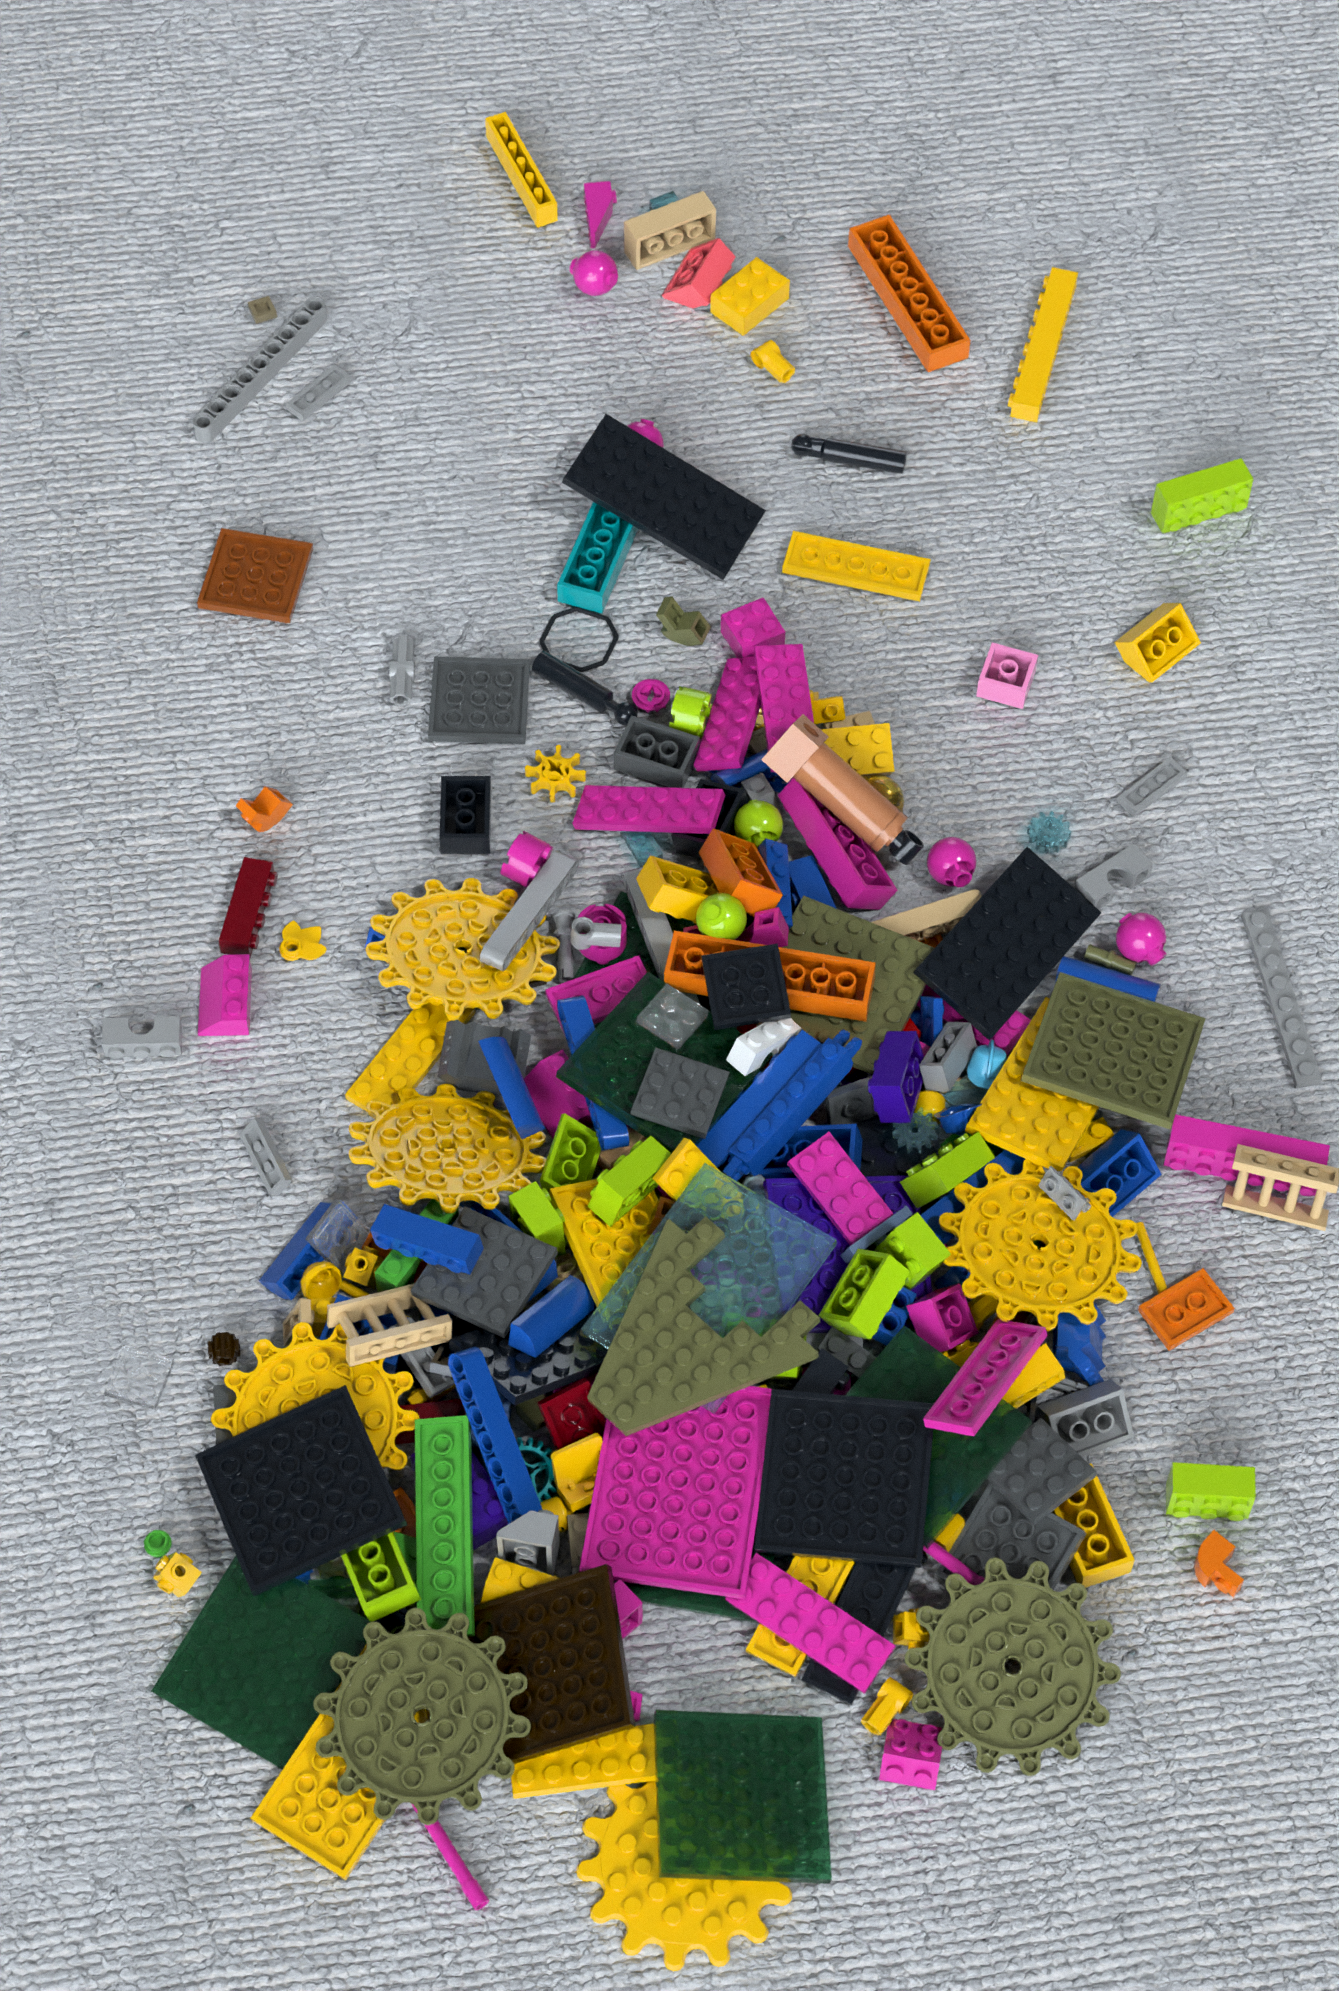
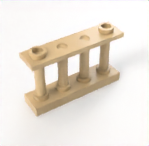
(1286, 1169)
(391, 1341)

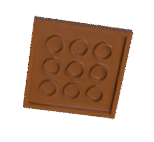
(255, 575)

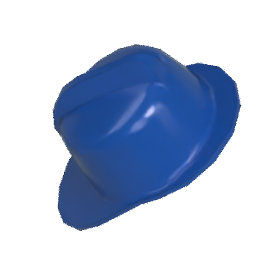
(955, 1118)

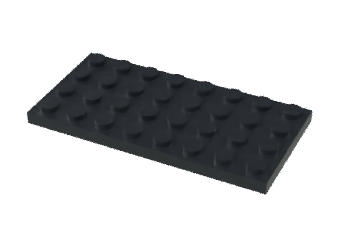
(664, 496)
(1007, 943)

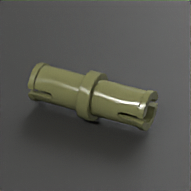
(1110, 959)

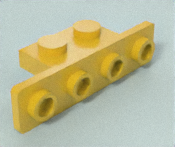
(823, 710)

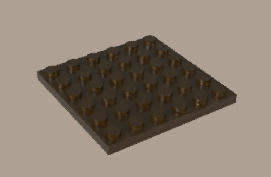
(573, 1658)

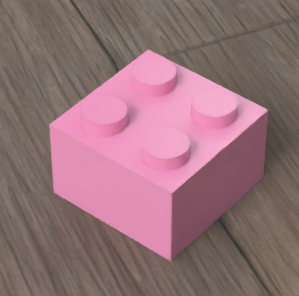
(1007, 675)

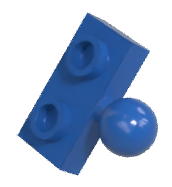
(929, 1018)

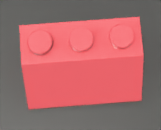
(700, 274)

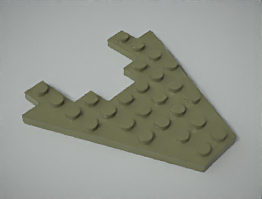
(670, 1358)

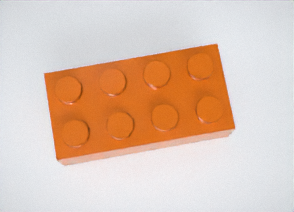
(740, 871)

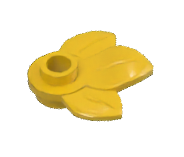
(303, 940)

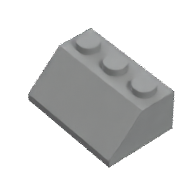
(1090, 1417)
(531, 1541)

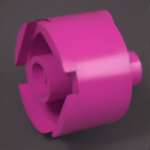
(526, 858)
(610, 915)

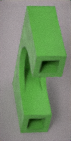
(400, 1270)

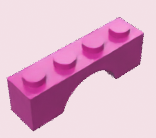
(766, 929)

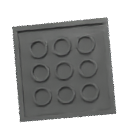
(479, 700)
(499, 1281)
(1004, 1533)

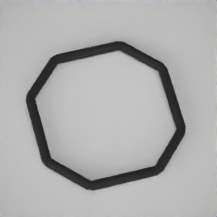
(581, 610)

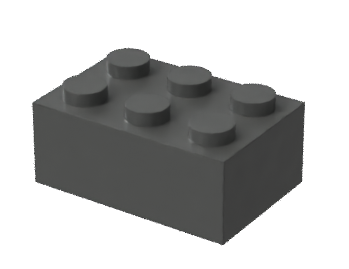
(656, 753)

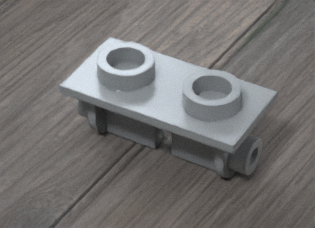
(1063, 1193)

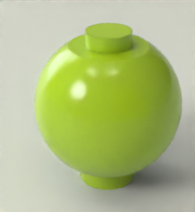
(758, 821)
(721, 916)

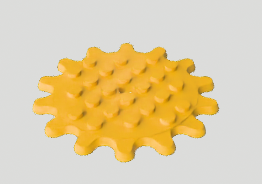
(425, 955)
(409, 1141)
(1003, 1262)
(310, 1370)
(667, 1911)

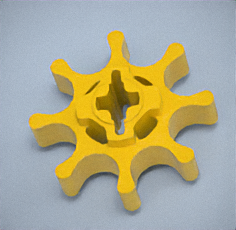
(555, 773)

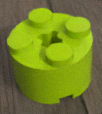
(690, 710)

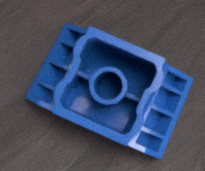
(1080, 1346)

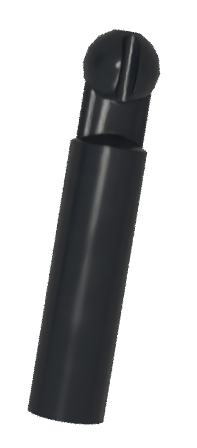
(850, 453)
(581, 687)

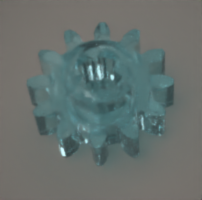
(1049, 832)
(925, 1132)

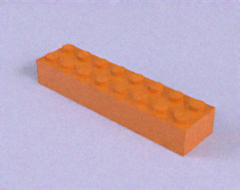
(909, 293)
(812, 980)

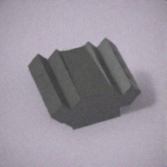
(464, 1061)

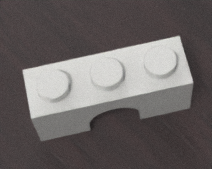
(757, 1043)

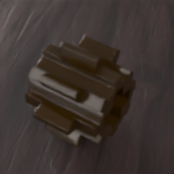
(223, 1348)

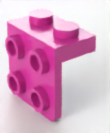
(911, 1754)

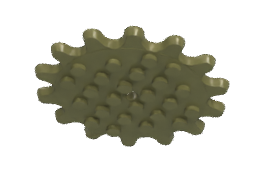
(1055, 1656)
(428, 1759)

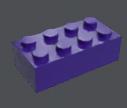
(486, 1508)

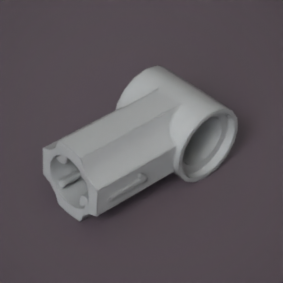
(596, 934)

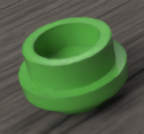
(157, 1543)

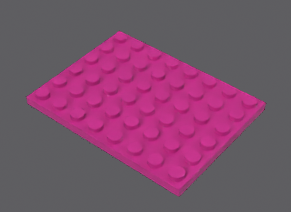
(682, 1498)

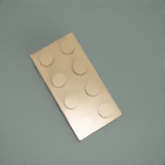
(669, 230)

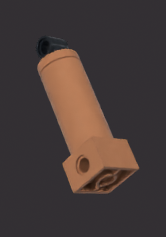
(841, 789)

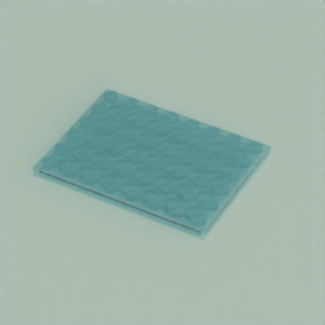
(746, 1277)

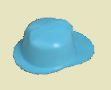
(985, 1064)

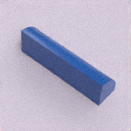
(751, 767)
(1109, 978)
(512, 1086)
(288, 1268)
(551, 1317)

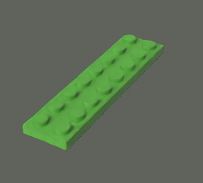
(444, 1519)

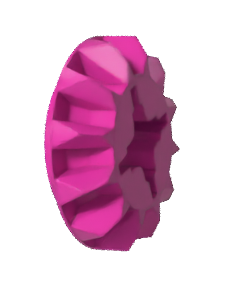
(642, 691)

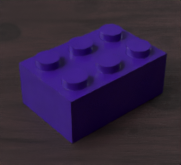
(897, 1077)

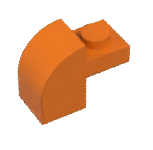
(265, 810)
(1211, 1562)

